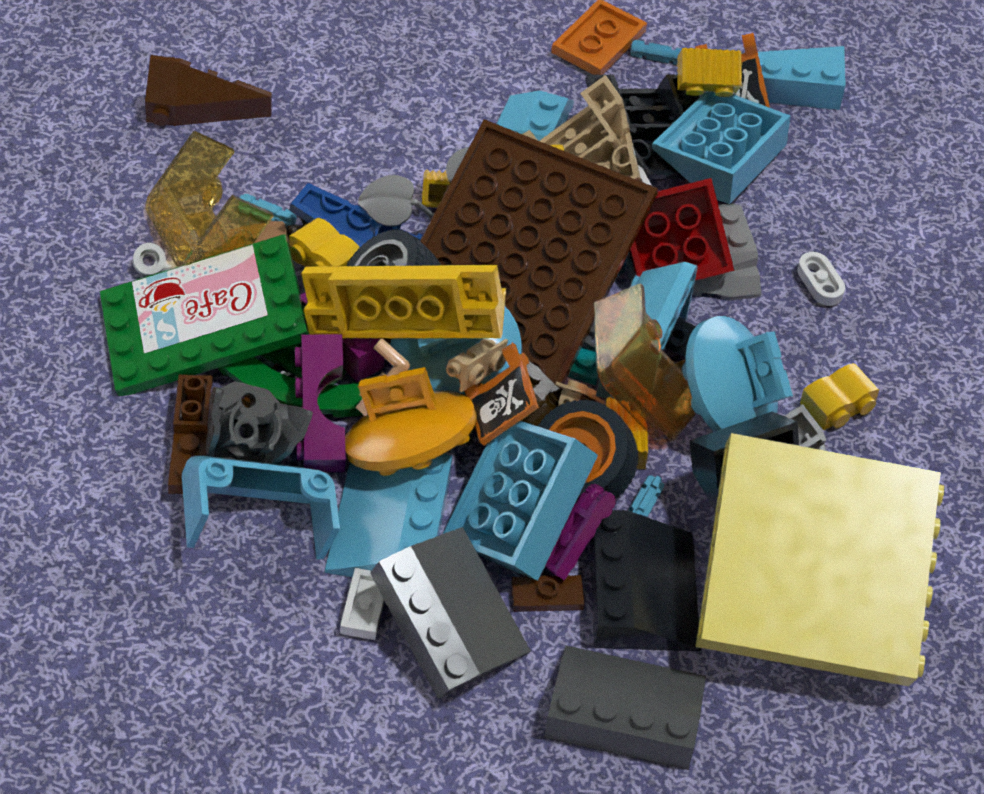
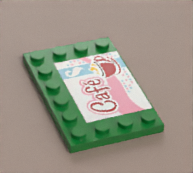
(203, 315)

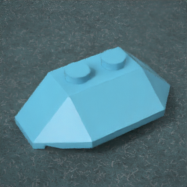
(535, 111)

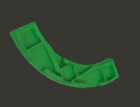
(334, 399)

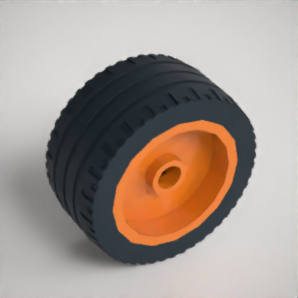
(604, 434)

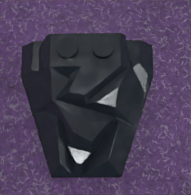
(648, 116)

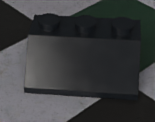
(708, 450)

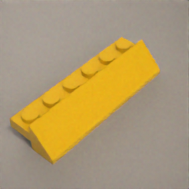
(405, 301)

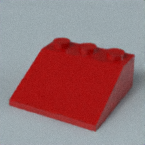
(683, 228)

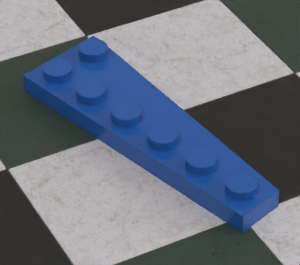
(341, 214)

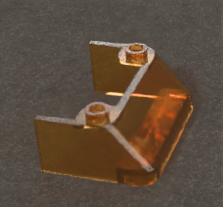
(637, 368)

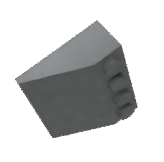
(449, 611)
(626, 707)

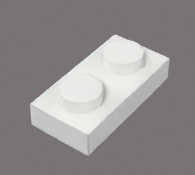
(362, 606)

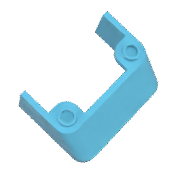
(666, 298)
(261, 481)

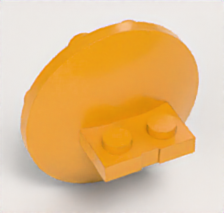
(407, 423)

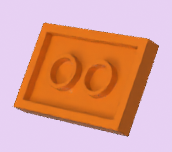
(599, 37)

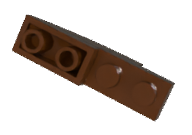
(189, 425)

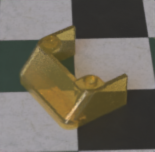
(184, 201)

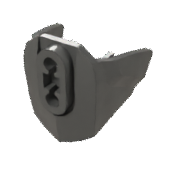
(268, 426)

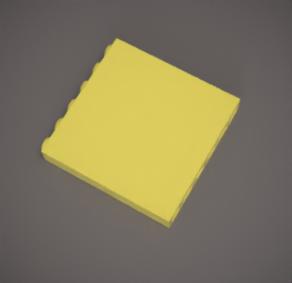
(821, 560)

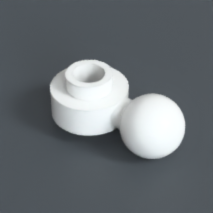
(157, 254)

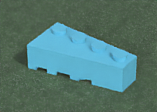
(805, 76)

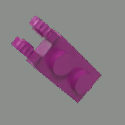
(580, 529)

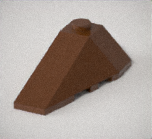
(190, 96)

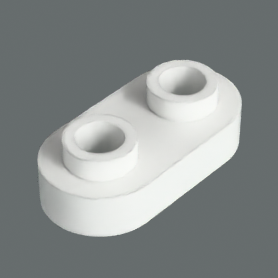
(821, 281)

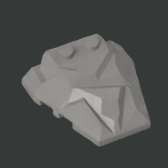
(742, 282)

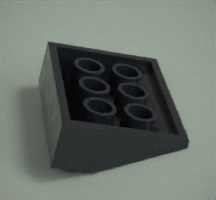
(643, 585)

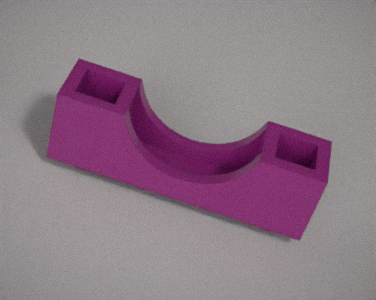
(321, 365)

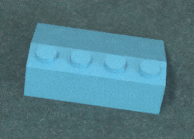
(724, 142)
(522, 496)
(387, 514)

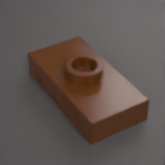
(547, 593)

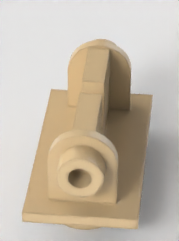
(477, 362)
(577, 391)

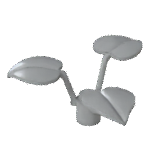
(390, 197)

